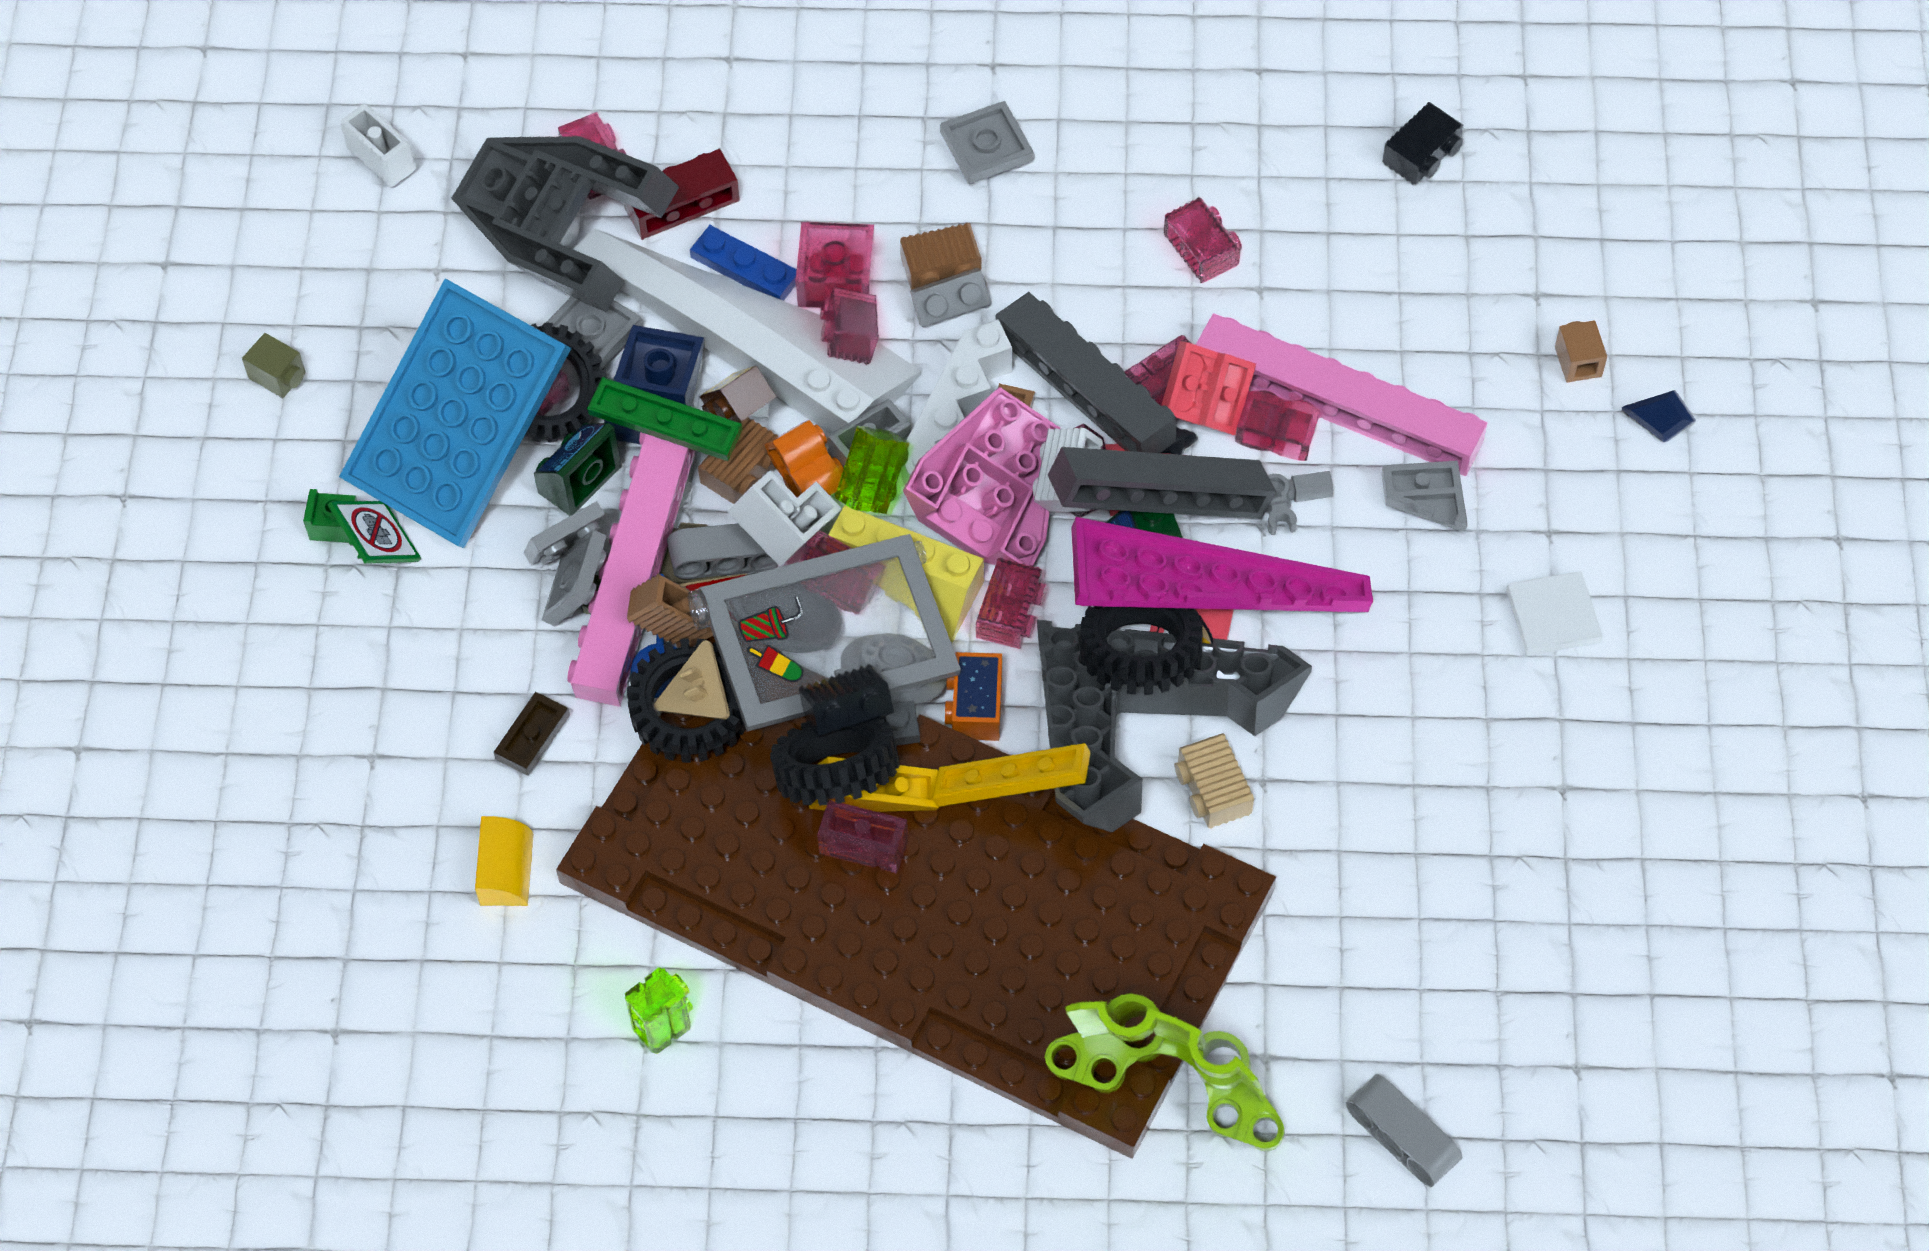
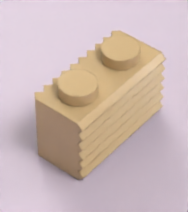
(1214, 780)

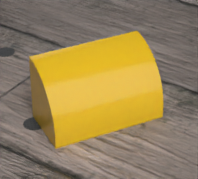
(503, 862)

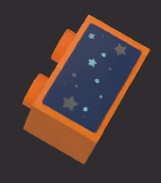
(976, 696)

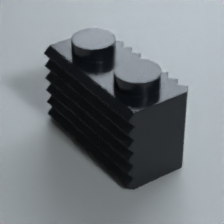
(1423, 143)
(846, 700)

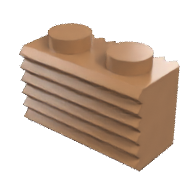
(939, 254)
(746, 464)
(664, 610)

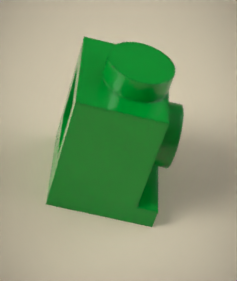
(320, 520)

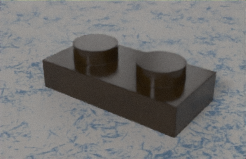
(531, 733)

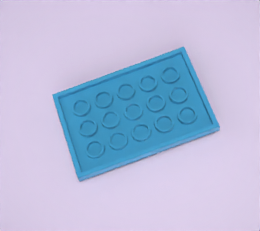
(454, 413)

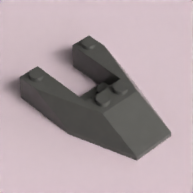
(532, 188)

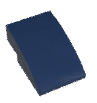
(659, 364)

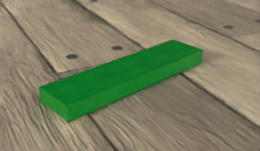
(665, 419)

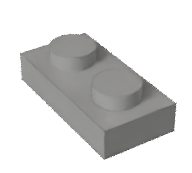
(950, 297)

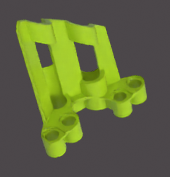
(1102, 1039)

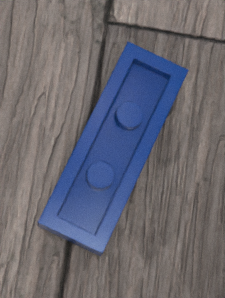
(743, 263)

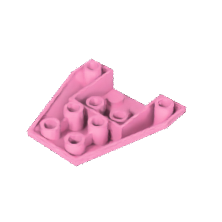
(981, 481)

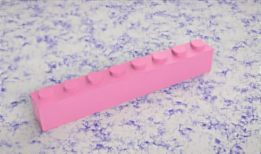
(1351, 396)
(634, 557)

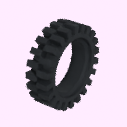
(590, 375)
(1137, 670)
(665, 736)
(807, 782)

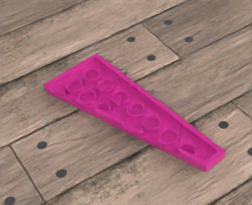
(1158, 570)

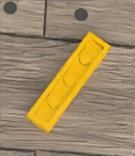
(1012, 774)

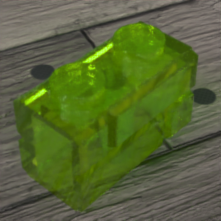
(872, 470)
(659, 1009)

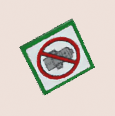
(374, 532)

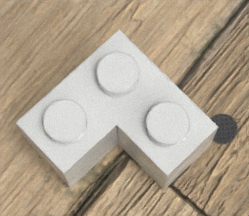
(780, 519)

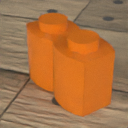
(803, 459)

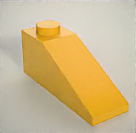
(906, 791)

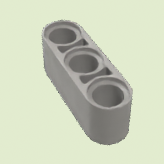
(716, 552)
(1404, 1130)

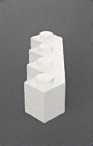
(962, 386)

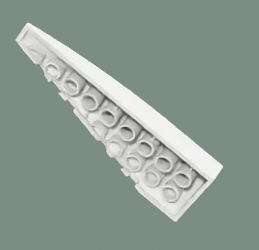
(756, 331)

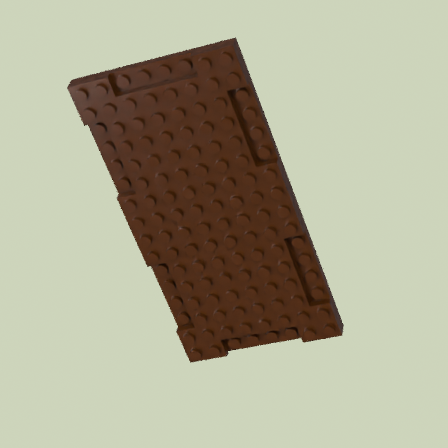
(961, 951)

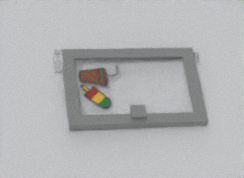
(825, 620)

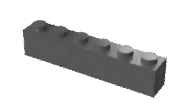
(1087, 377)
(1160, 483)

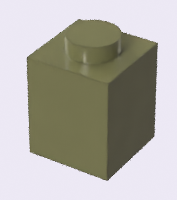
(274, 365)

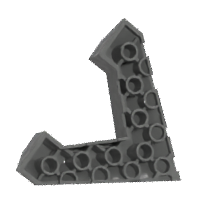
(1231, 681)

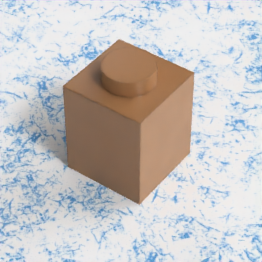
(1580, 351)

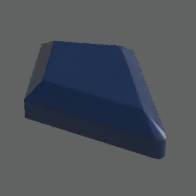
(1661, 414)

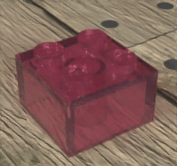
(833, 257)

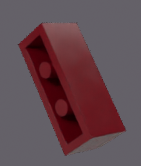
(704, 187)

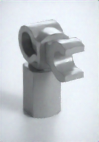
(1299, 488)

